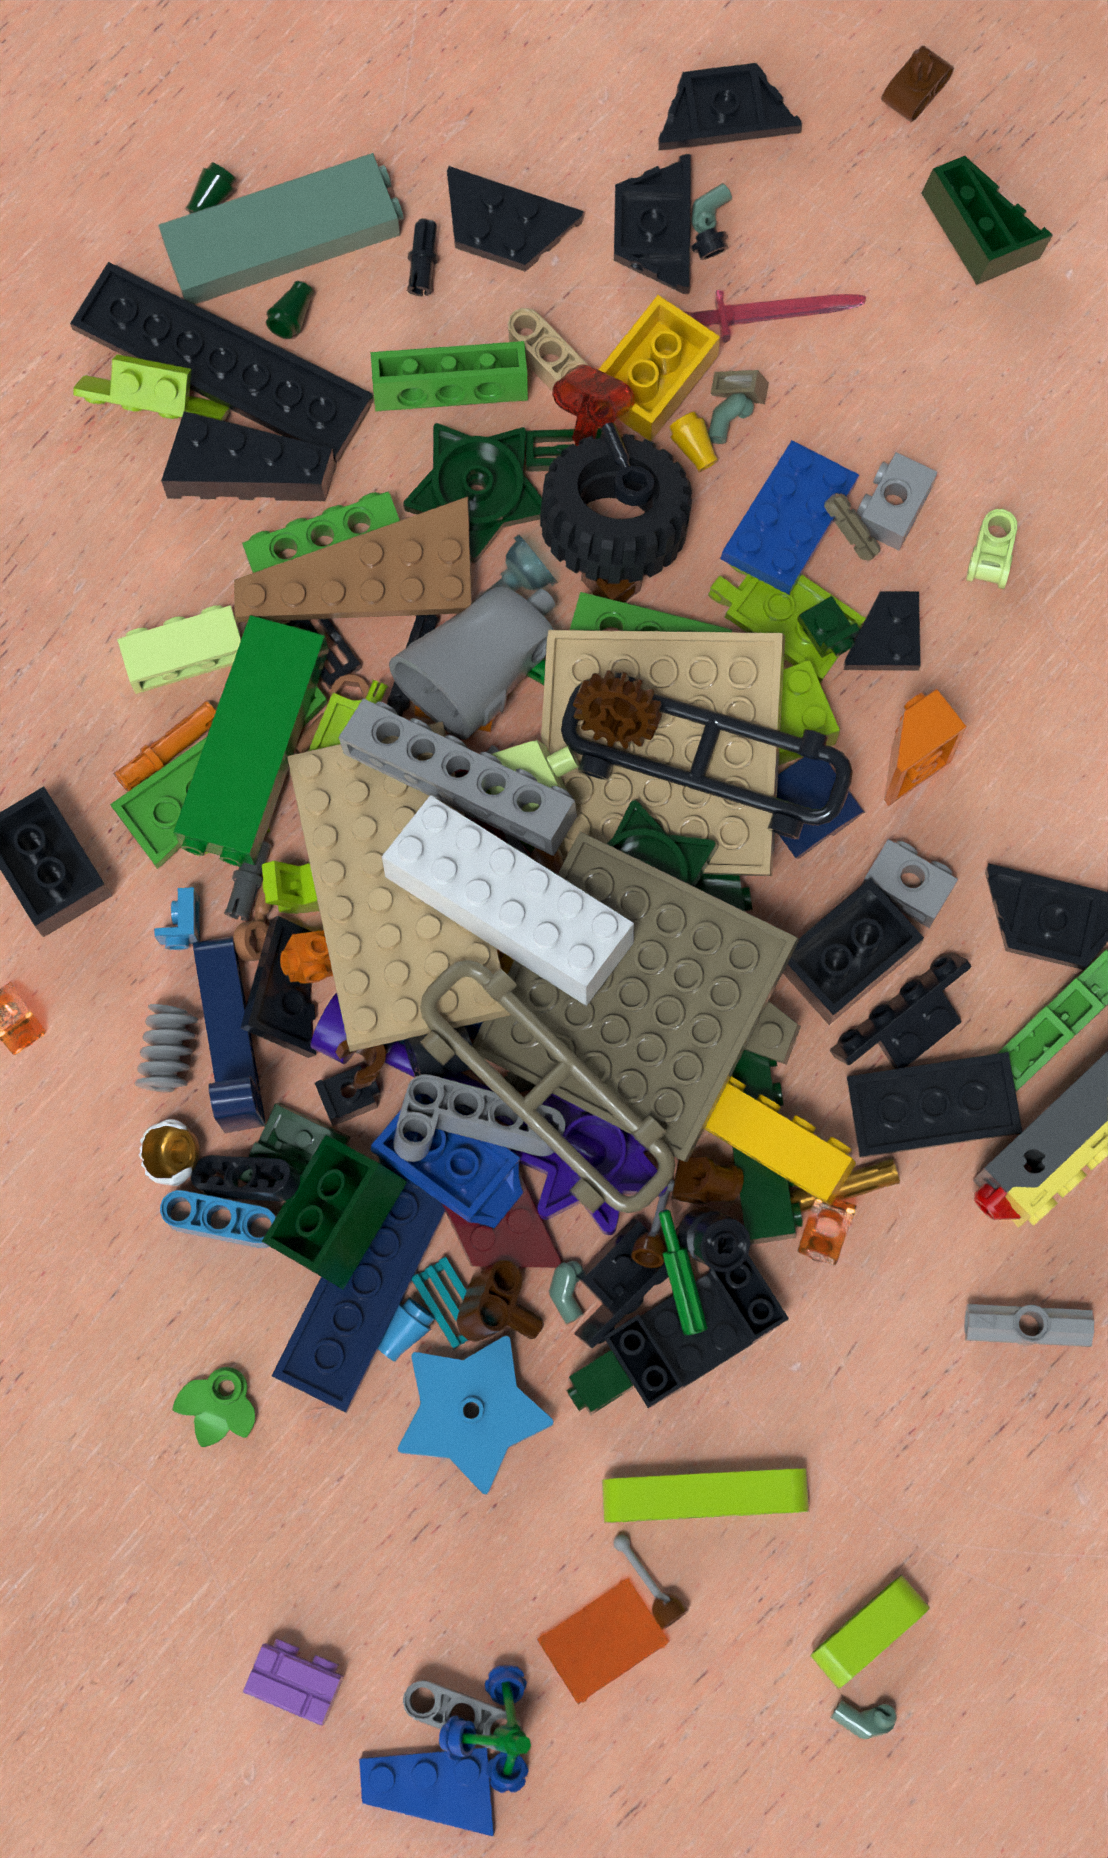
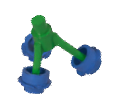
(459, 1736)

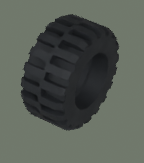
(608, 545)

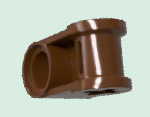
(705, 1182)

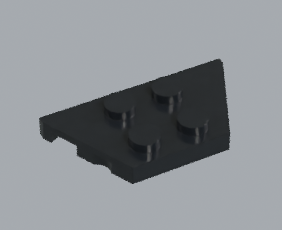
(725, 107)
(504, 220)
(655, 224)
(1048, 916)

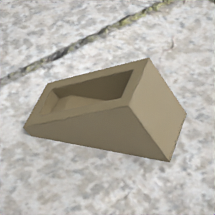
(747, 382)

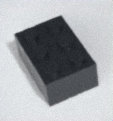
(47, 863)
(851, 951)

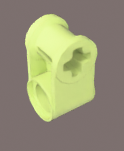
(992, 555)

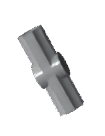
(1055, 1325)

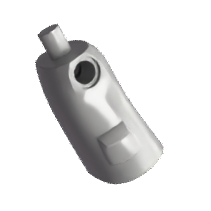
(475, 659)

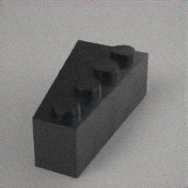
(237, 461)

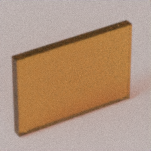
(603, 1641)

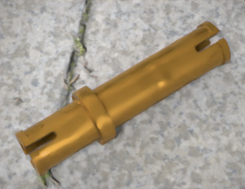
(858, 1183)

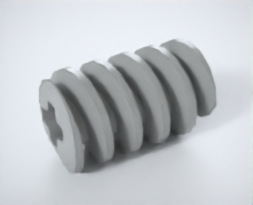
(166, 1048)

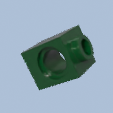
(598, 1383)

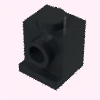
(340, 1108)

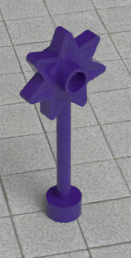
(603, 1145)

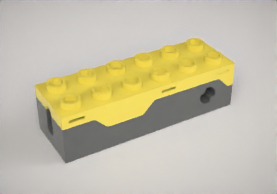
(1055, 1146)

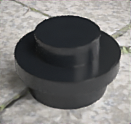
(710, 243)

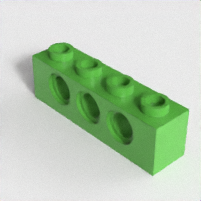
(449, 376)
(336, 522)
(598, 613)

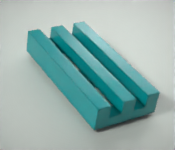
(431, 1273)

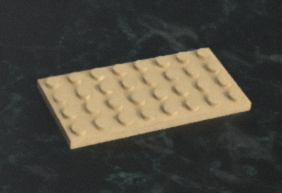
(377, 934)

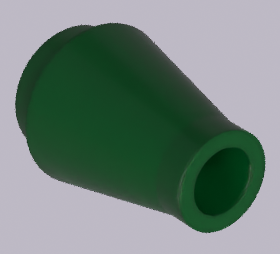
(211, 189)
(288, 313)

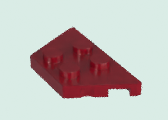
(516, 1238)

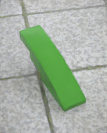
(1059, 1022)

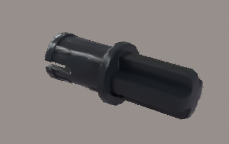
(422, 257)

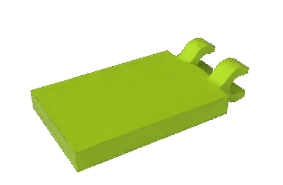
(764, 609)

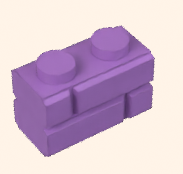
(293, 1682)

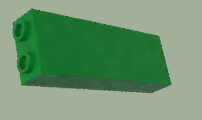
(250, 741)

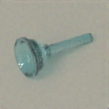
(523, 569)

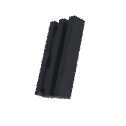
(352, 665)

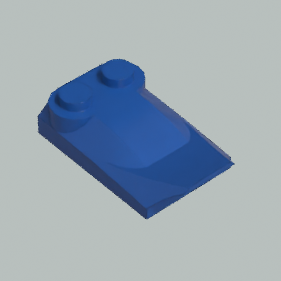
(459, 1171)

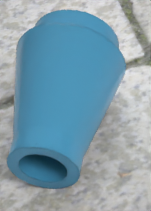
(405, 1329)

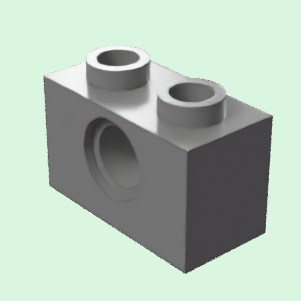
(909, 482)
(920, 902)

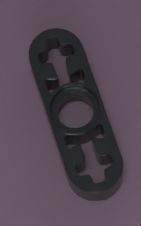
(256, 1189)

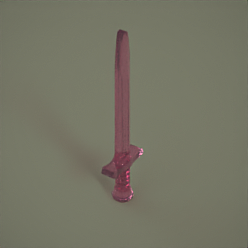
(772, 310)

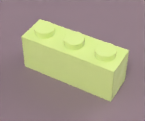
(180, 648)

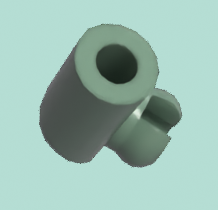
(705, 208)
(726, 411)
(562, 1290)
(865, 1723)

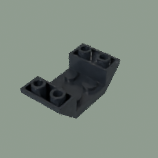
(664, 1360)

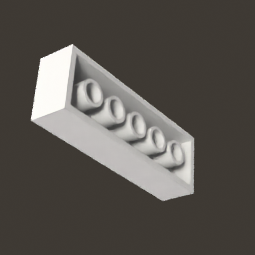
(508, 900)

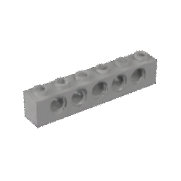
(541, 828)

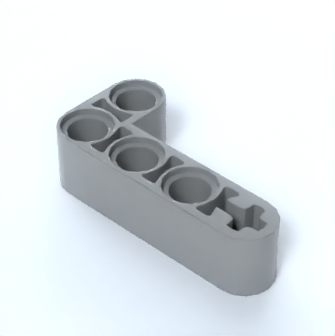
(479, 1125)

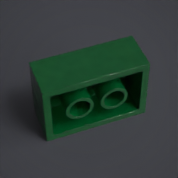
(334, 1211)

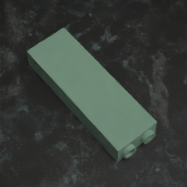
(281, 229)

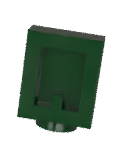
(828, 628)

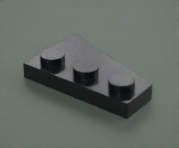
(276, 1006)

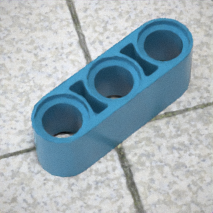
(202, 1210)

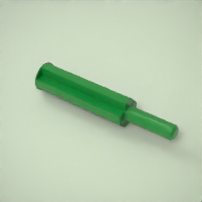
(682, 1279)

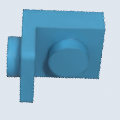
(187, 915)

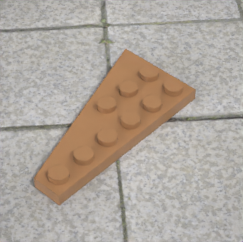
(390, 571)

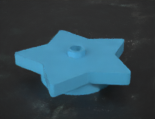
(478, 1443)

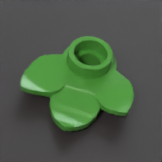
(215, 1412)

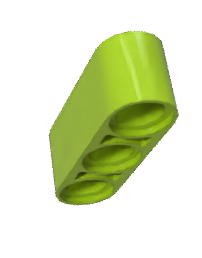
(869, 1631)

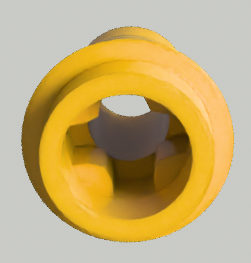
(693, 439)

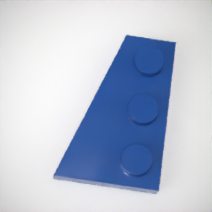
(431, 1788)

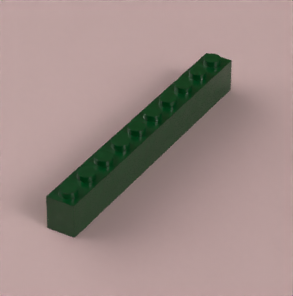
(764, 1194)

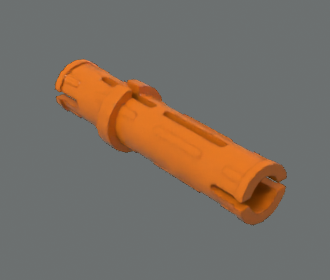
(165, 748)

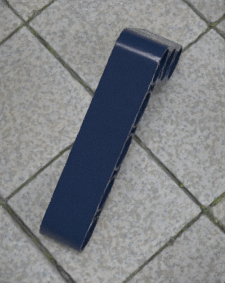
(236, 1090)

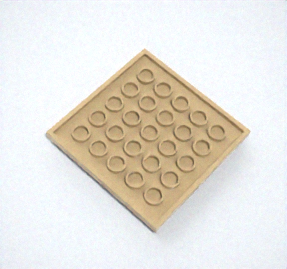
(706, 669)

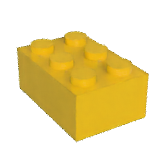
(661, 363)

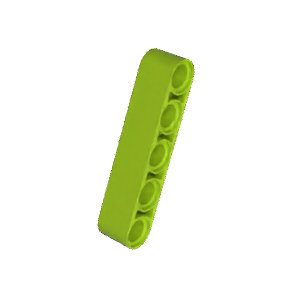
(705, 1495)

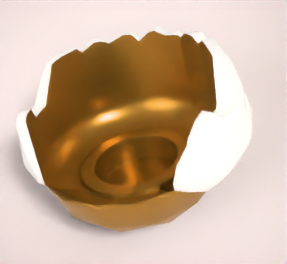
(169, 1152)

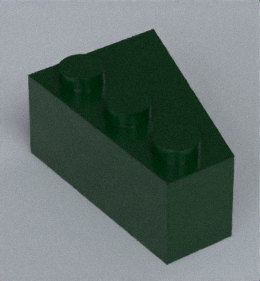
(981, 222)

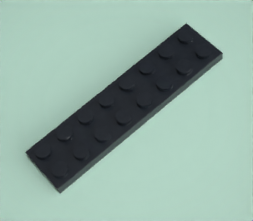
(223, 360)

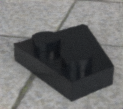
(888, 635)

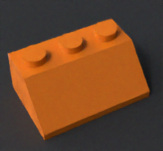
(922, 743)

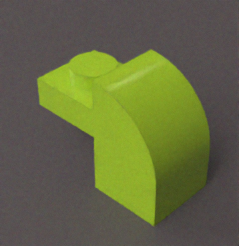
(289, 887)

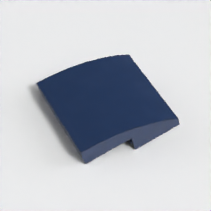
(810, 785)

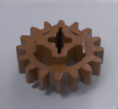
(620, 711)

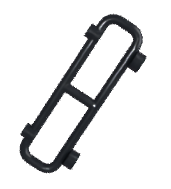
(786, 816)

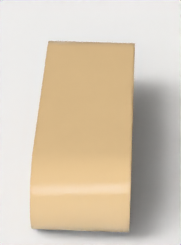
(541, 343)

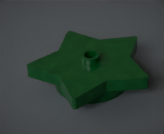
(483, 461)
(673, 854)

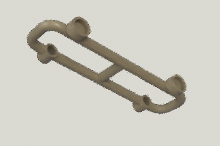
(592, 1187)

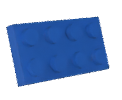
(788, 517)

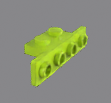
(148, 386)

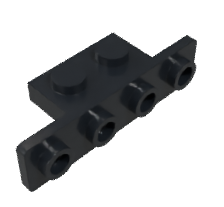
(910, 1020)
(617, 1283)

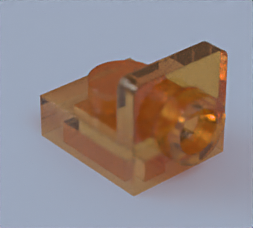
(17, 1022)
(826, 1230)

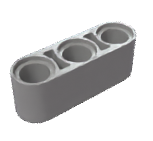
(445, 1701)

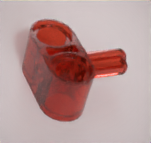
(592, 398)

